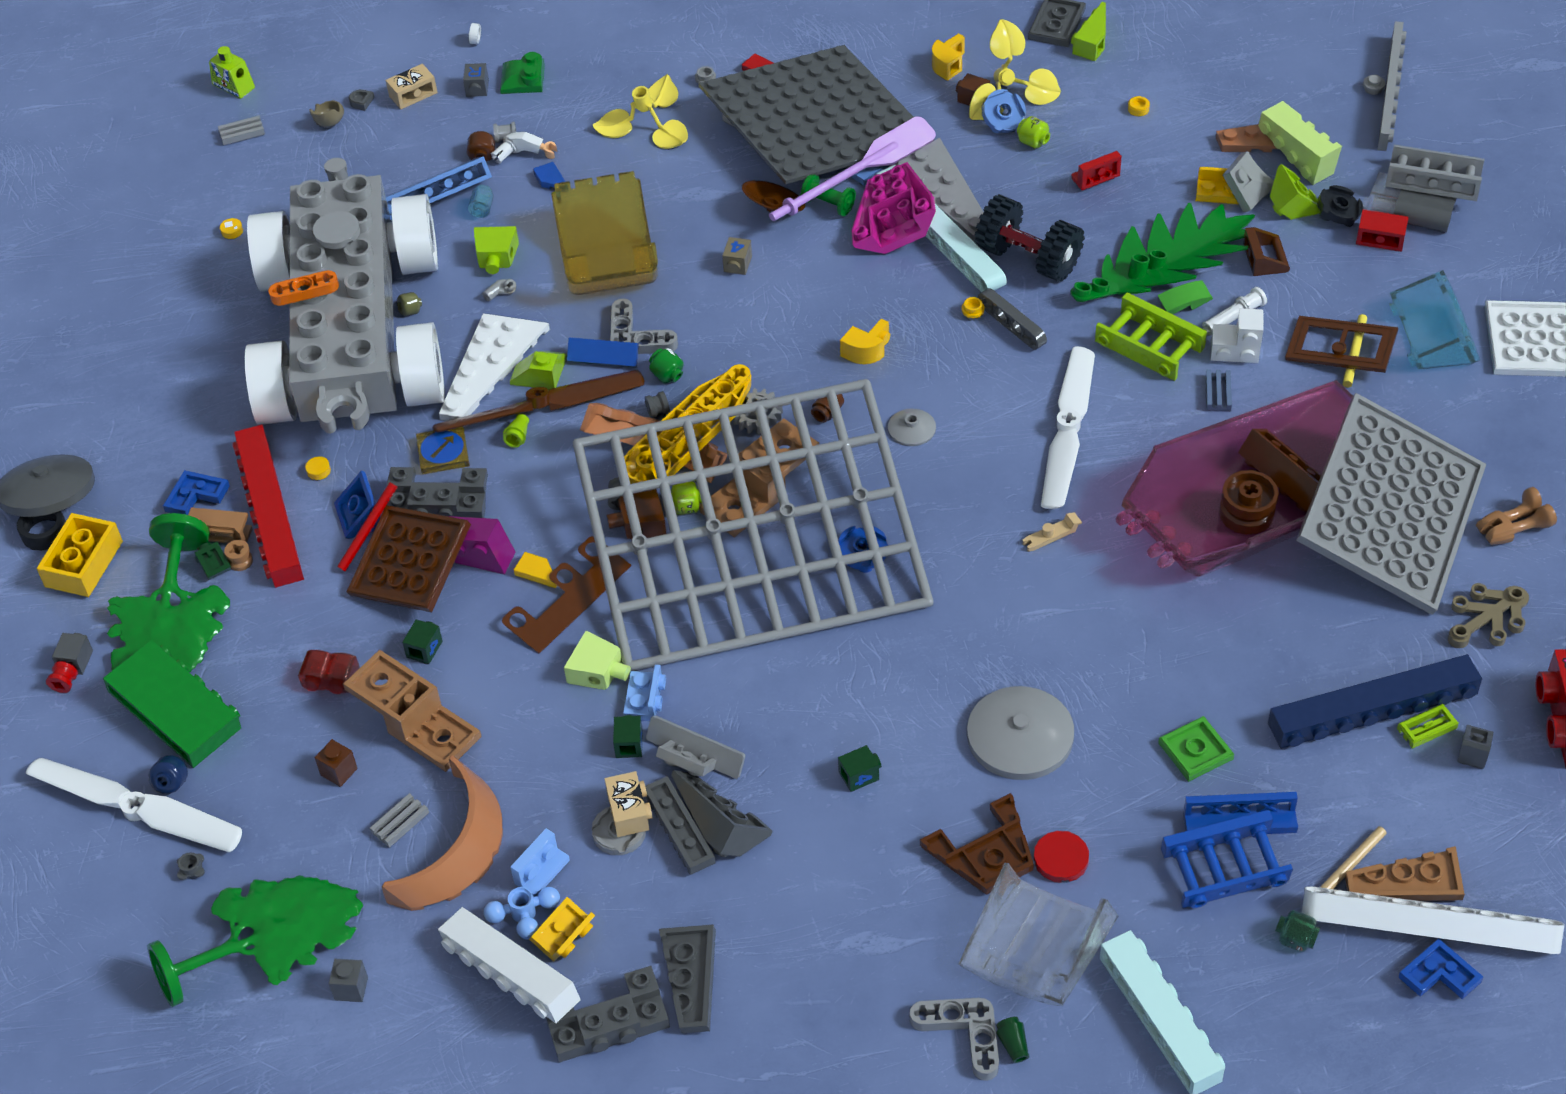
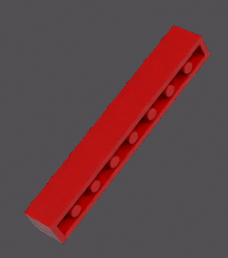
(268, 506)

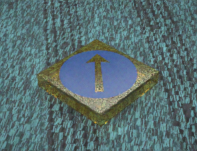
(442, 450)

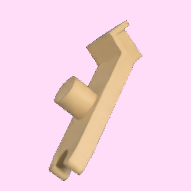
(1052, 532)

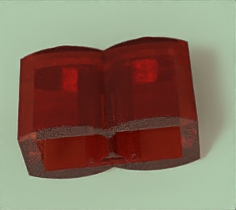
(327, 670)

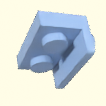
(644, 693)
(539, 863)

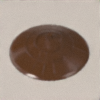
(768, 194)

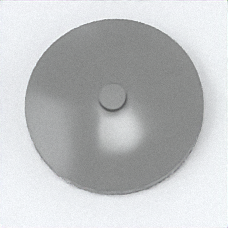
(1020, 733)

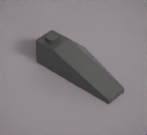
(718, 819)

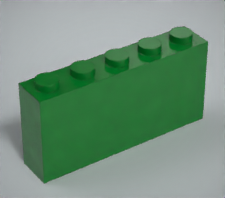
(173, 703)

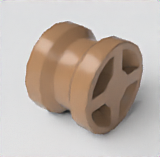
(238, 555)

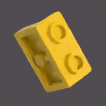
(1213, 186)

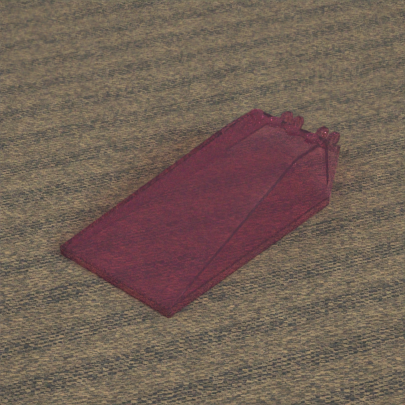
(1183, 481)

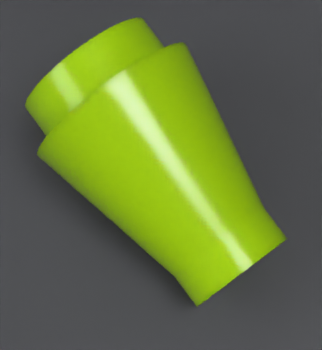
(516, 431)

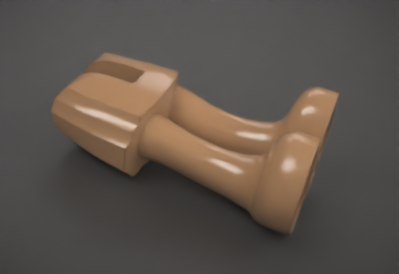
(1499, 525)

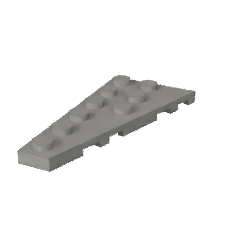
(946, 184)

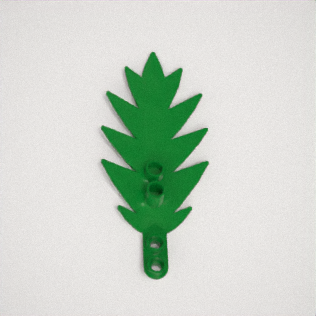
(1166, 256)

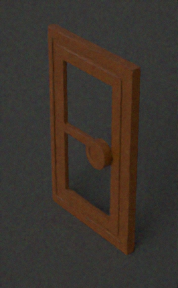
(1378, 364)

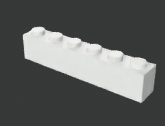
(509, 965)

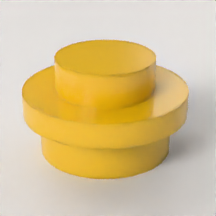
(973, 307)

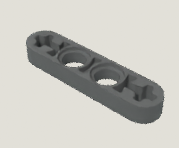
(1013, 319)

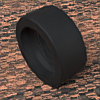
(43, 540)

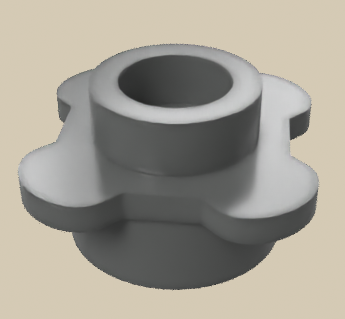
(187, 860)

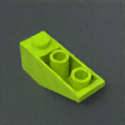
(1090, 39)

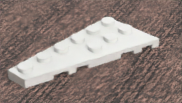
(489, 358)

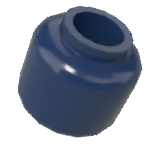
(168, 774)

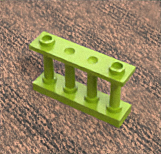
(1158, 320)

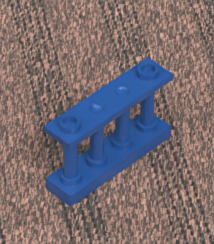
(1231, 833)

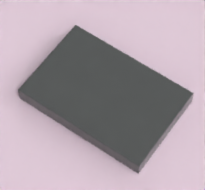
(1057, 21)

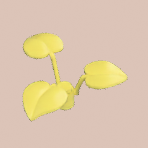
(1004, 43)
(661, 94)

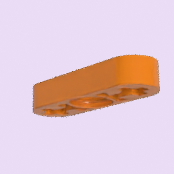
(308, 280)

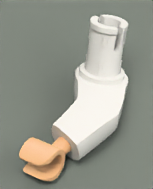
(522, 141)

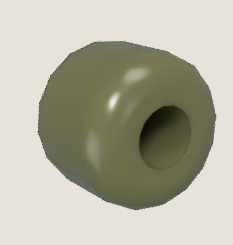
(408, 304)

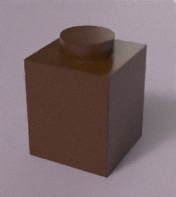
(967, 87)
(336, 763)

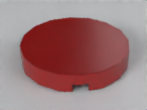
(1061, 856)

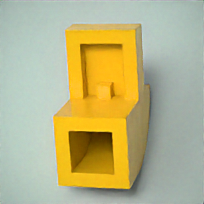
(948, 56)
(864, 346)

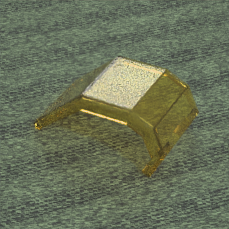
(604, 234)

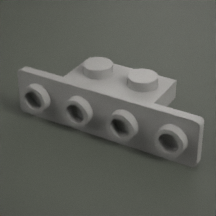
(693, 751)

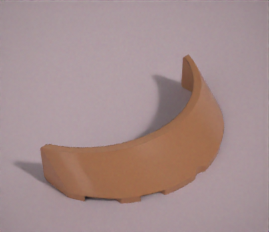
(603, 419)
(465, 860)

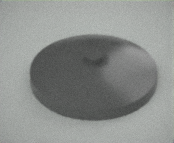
(45, 485)

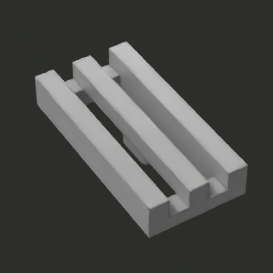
(241, 130)
(396, 817)

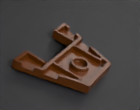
(984, 857)

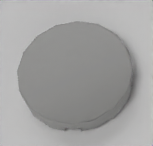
(336, 229)
(606, 838)

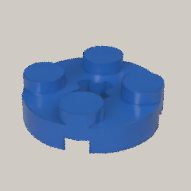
(852, 538)

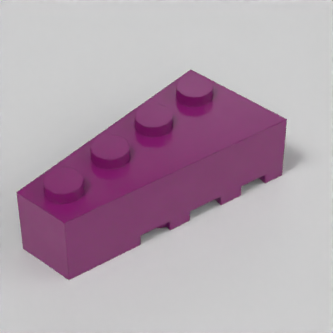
(486, 546)

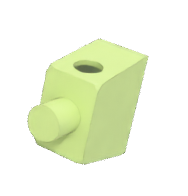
(595, 663)

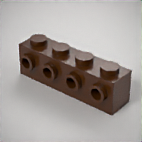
(1283, 465)

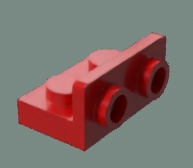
(1098, 170)

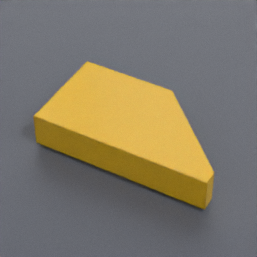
(534, 569)

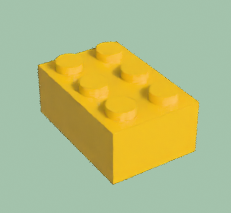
(79, 554)

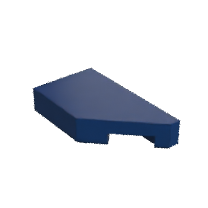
(548, 175)

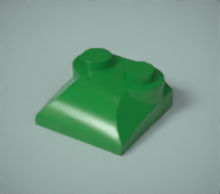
(523, 74)

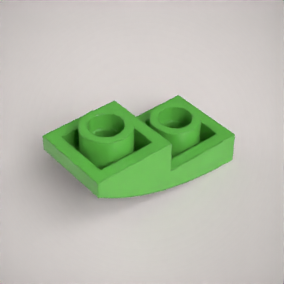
(1189, 294)

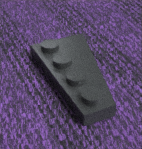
(690, 966)

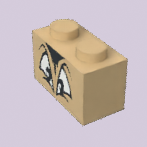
(411, 86)
(627, 803)

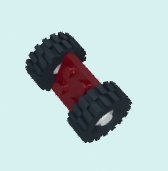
(1000, 230)

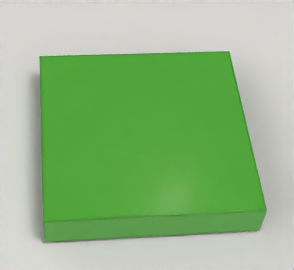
(1196, 748)

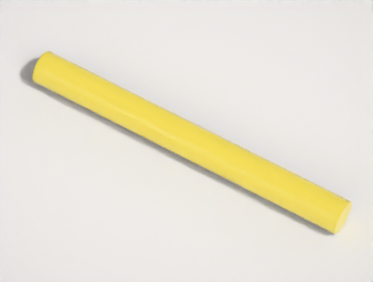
(1354, 351)

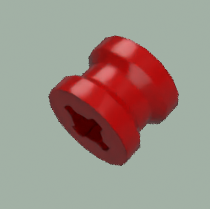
(61, 677)

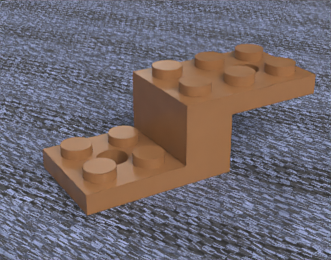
(758, 480)
(412, 710)

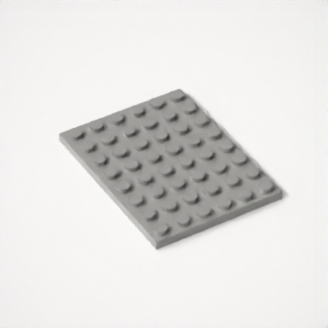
(1392, 503)

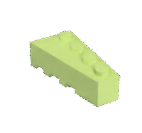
(1300, 142)

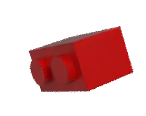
(1382, 230)

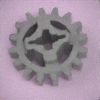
(750, 420)

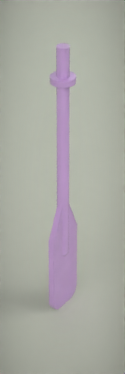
(883, 152)

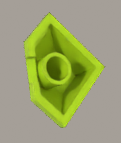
(1291, 195)
(539, 370)

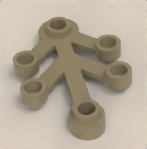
(1511, 598)

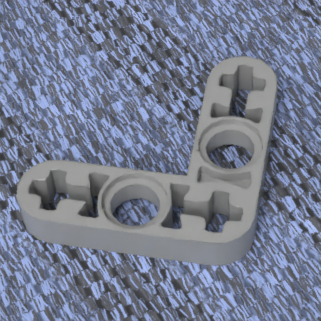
(636, 336)
(975, 1025)

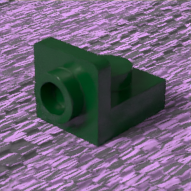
(212, 560)

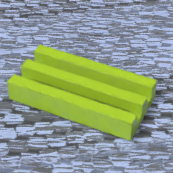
(1430, 729)

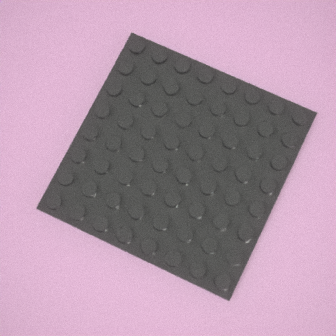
(808, 111)

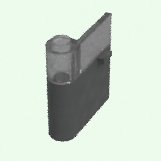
(1421, 208)

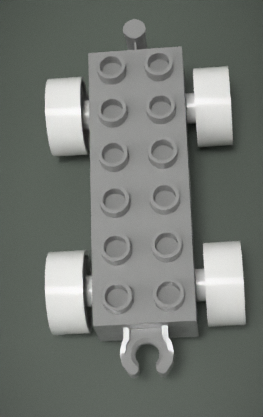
(344, 340)

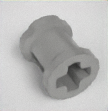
(503, 130)

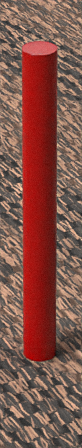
(367, 526)

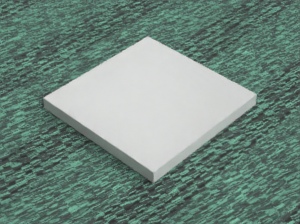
(1527, 337)

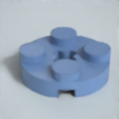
(1006, 100)

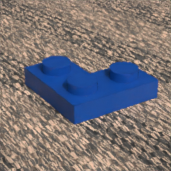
(193, 487)
(1441, 964)

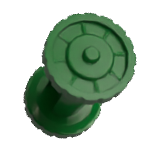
(843, 200)

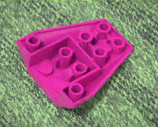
(893, 211)

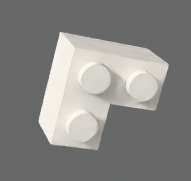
(1238, 341)

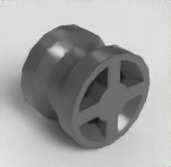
(657, 404)

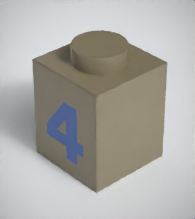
(737, 255)

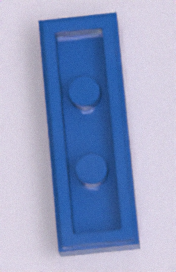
(602, 351)

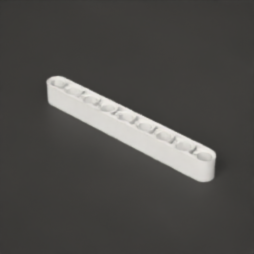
(1433, 920)

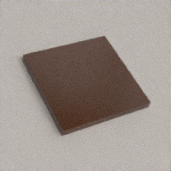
(408, 558)

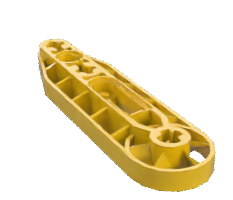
(718, 393)

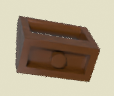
(1261, 264)

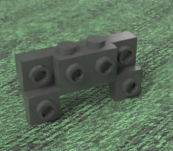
(444, 499)
(613, 1020)

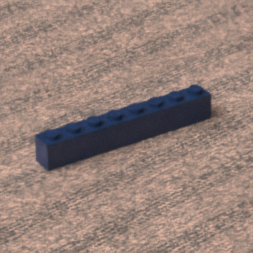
(1374, 701)

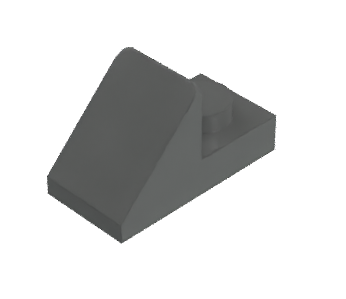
(1475, 746)

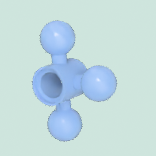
(495, 911)

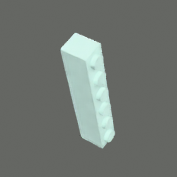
(1162, 1013)

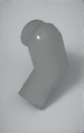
(500, 287)

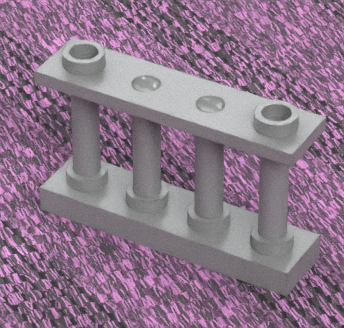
(1435, 172)

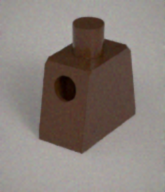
(649, 515)

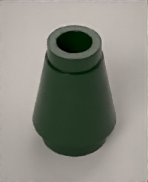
(1013, 1037)

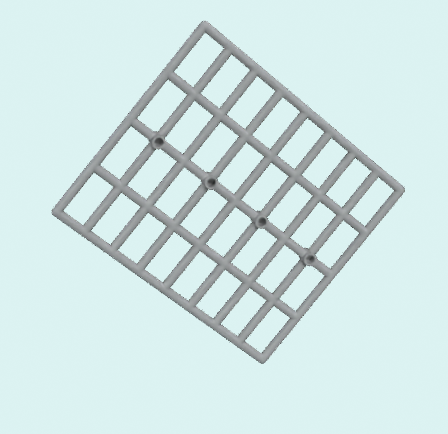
(714, 527)

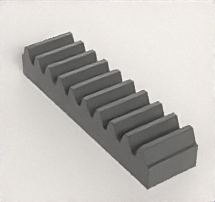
(679, 825)

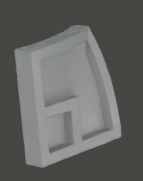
(1247, 181)

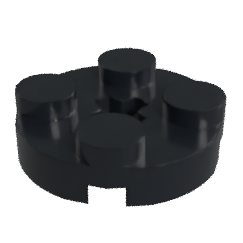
(1346, 213)

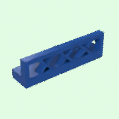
(1283, 814)

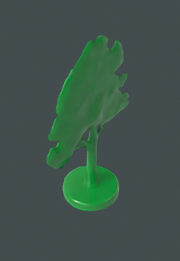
(179, 628)
(286, 926)

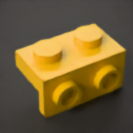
(561, 928)

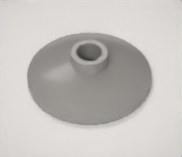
(911, 427)

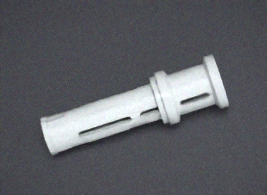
(1250, 301)

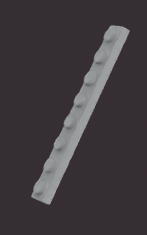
(1391, 90)

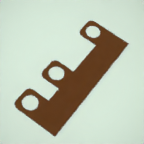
(577, 598)

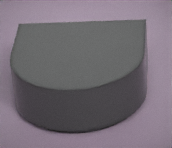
(361, 99)

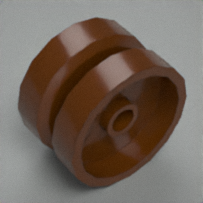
(1248, 502)

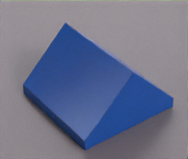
(355, 505)

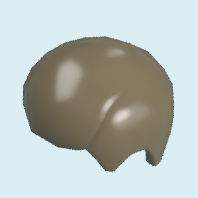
(327, 113)

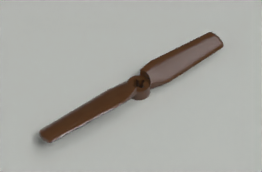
(556, 398)

